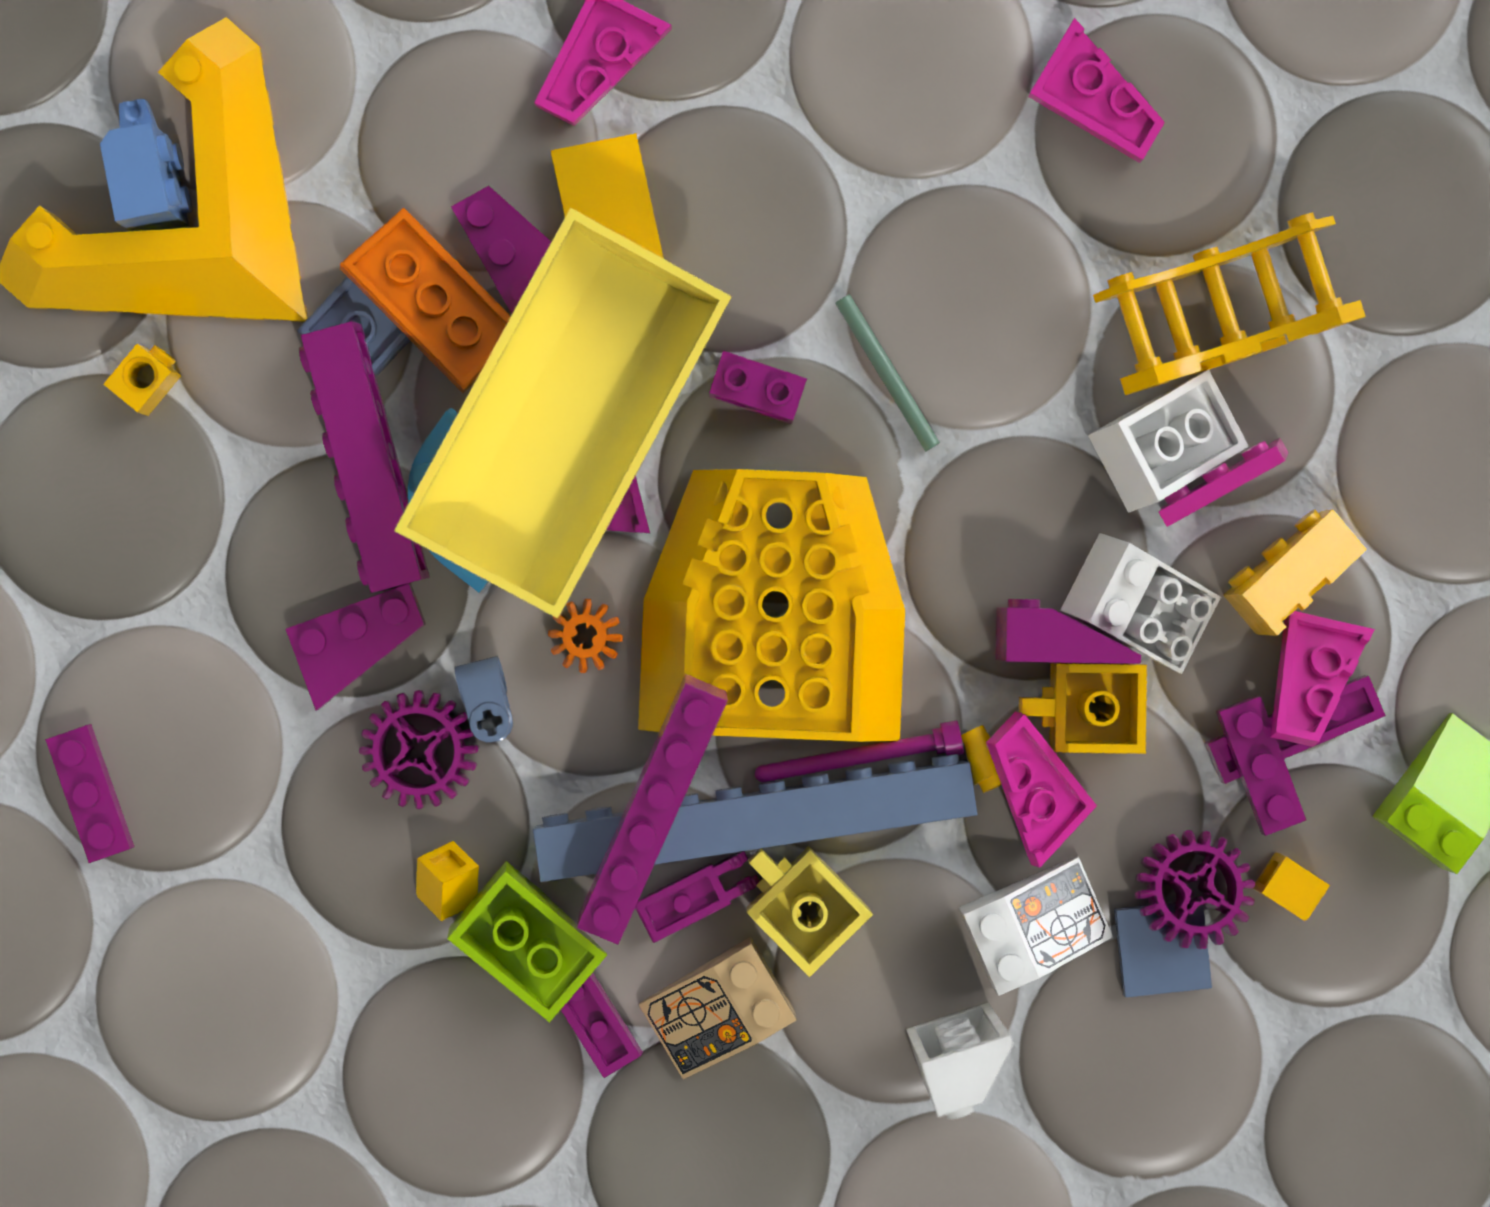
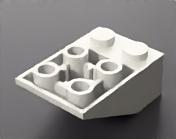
(1140, 602)

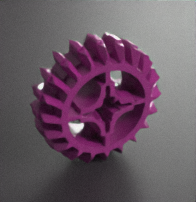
(432, 765)
(1206, 871)

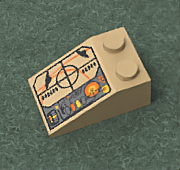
(718, 1009)

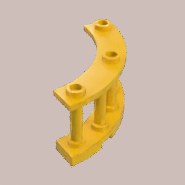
(1234, 342)

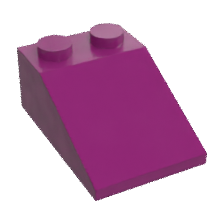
(1047, 635)

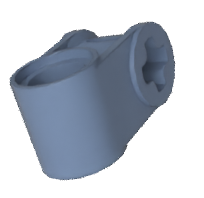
(482, 690)

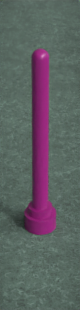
(943, 740)

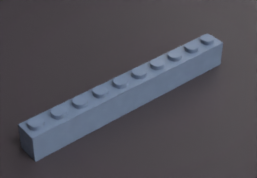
(772, 815)

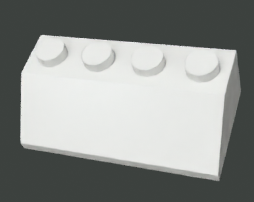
(960, 1058)

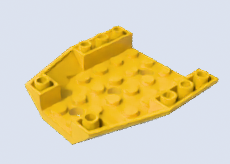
(843, 622)

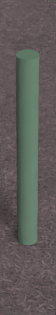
(887, 372)

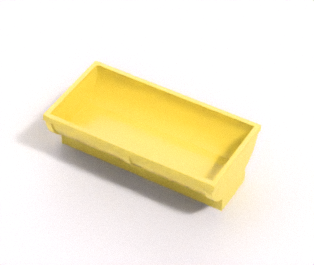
(563, 413)

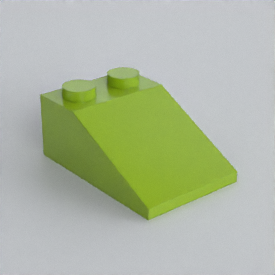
(1443, 797)
(526, 942)

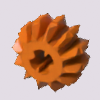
(599, 641)

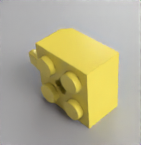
(779, 910)

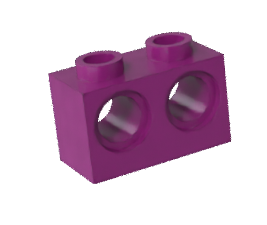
(757, 387)

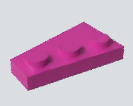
(596, 55)
(1094, 96)
(1223, 480)
(1312, 673)
(1038, 788)

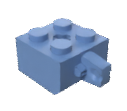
(144, 172)

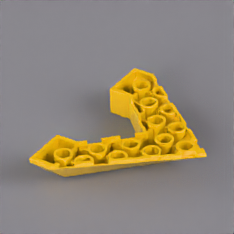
(241, 253)

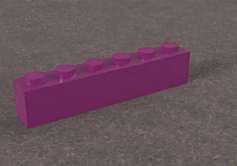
(363, 453)
(652, 809)

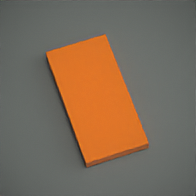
(428, 297)

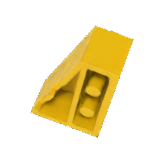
(1293, 571)

